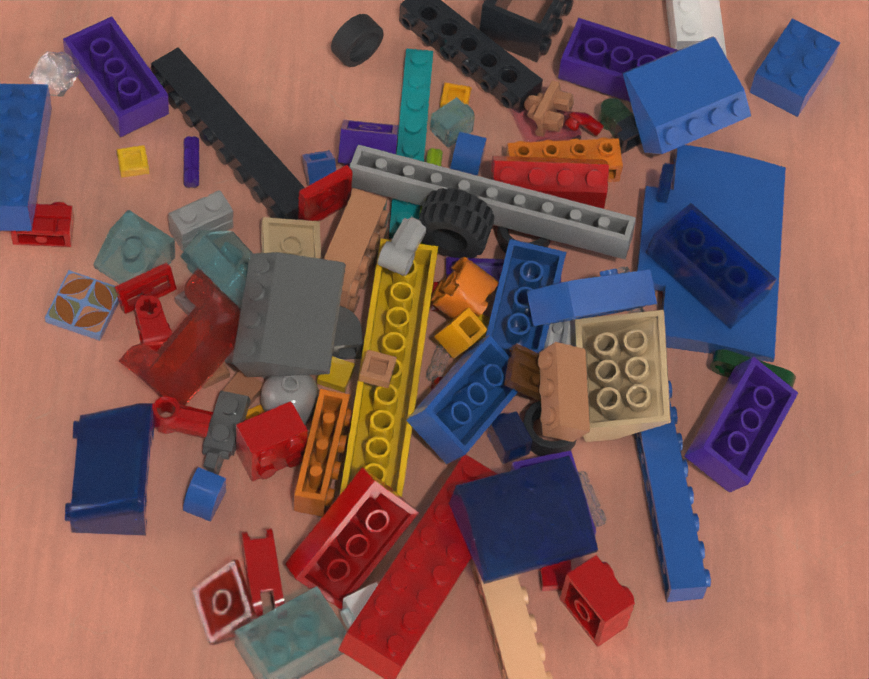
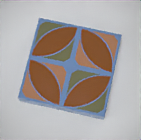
(83, 305)

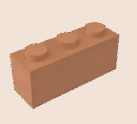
(564, 392)

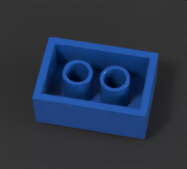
(794, 67)

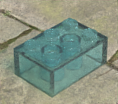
(291, 638)

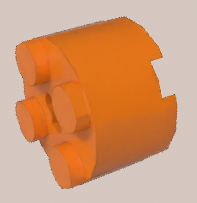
(464, 289)

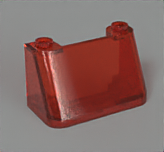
(194, 347)

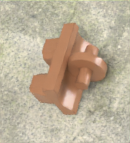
(544, 108)

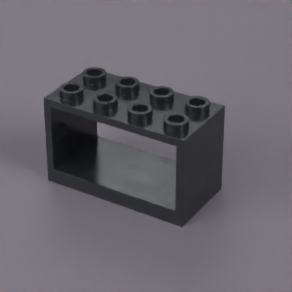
(519, 33)

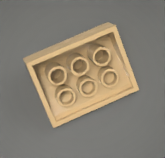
(625, 373)

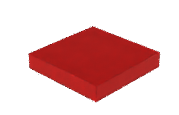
(326, 195)

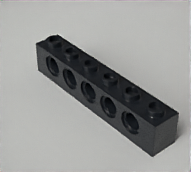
(471, 51)

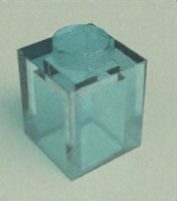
(451, 120)

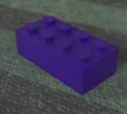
(600, 56)
(117, 76)
(741, 425)

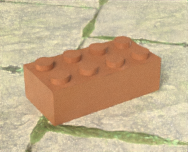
(357, 242)

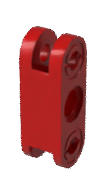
(262, 569)

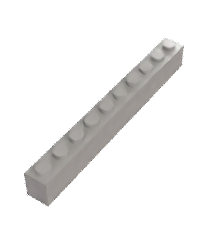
(511, 205)

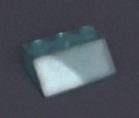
(222, 259)

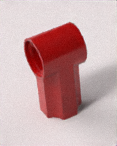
(184, 418)

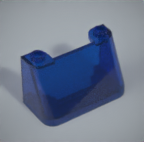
(112, 471)

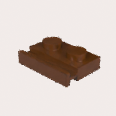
(523, 371)

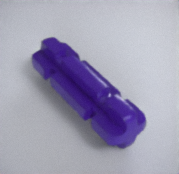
(191, 162)

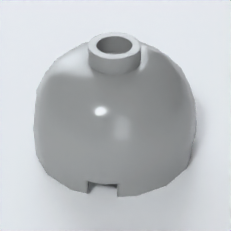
(298, 388)

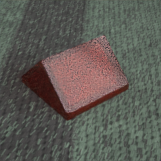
(224, 603)

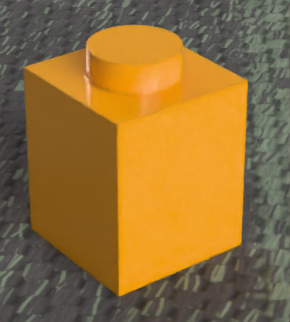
(461, 333)

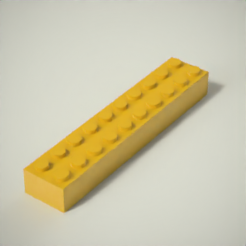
(396, 328)

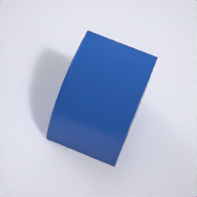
(468, 153)
(318, 165)
(204, 494)

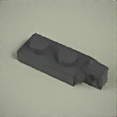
(221, 435)

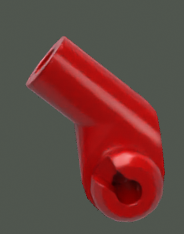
(585, 120)

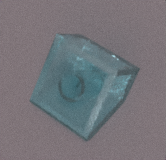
(133, 249)

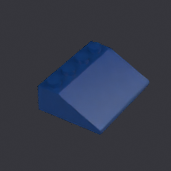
(685, 96)

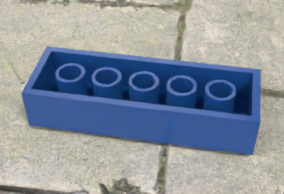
(23, 139)

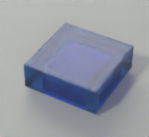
(665, 182)

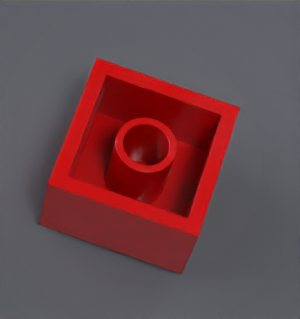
(271, 441)
(597, 600)

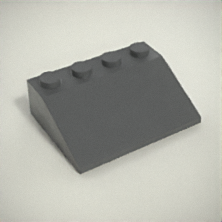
(288, 315)

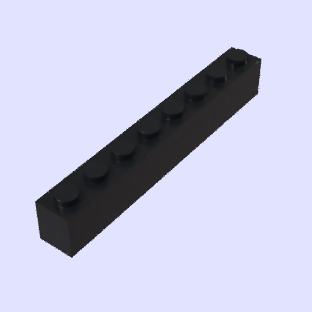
(228, 135)

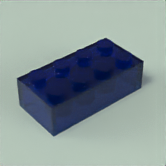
(710, 265)

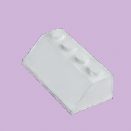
(694, 21)

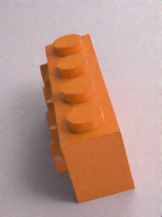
(575, 148)
(321, 453)

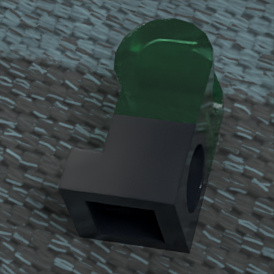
(620, 123)

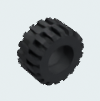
(456, 222)

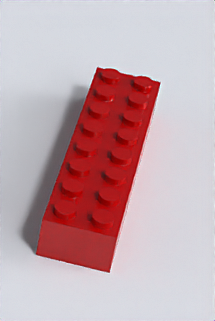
(414, 584)

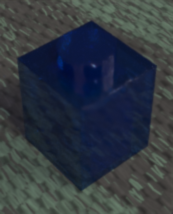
(509, 437)

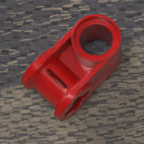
(151, 327)

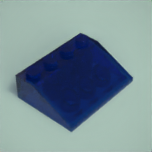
(524, 519)

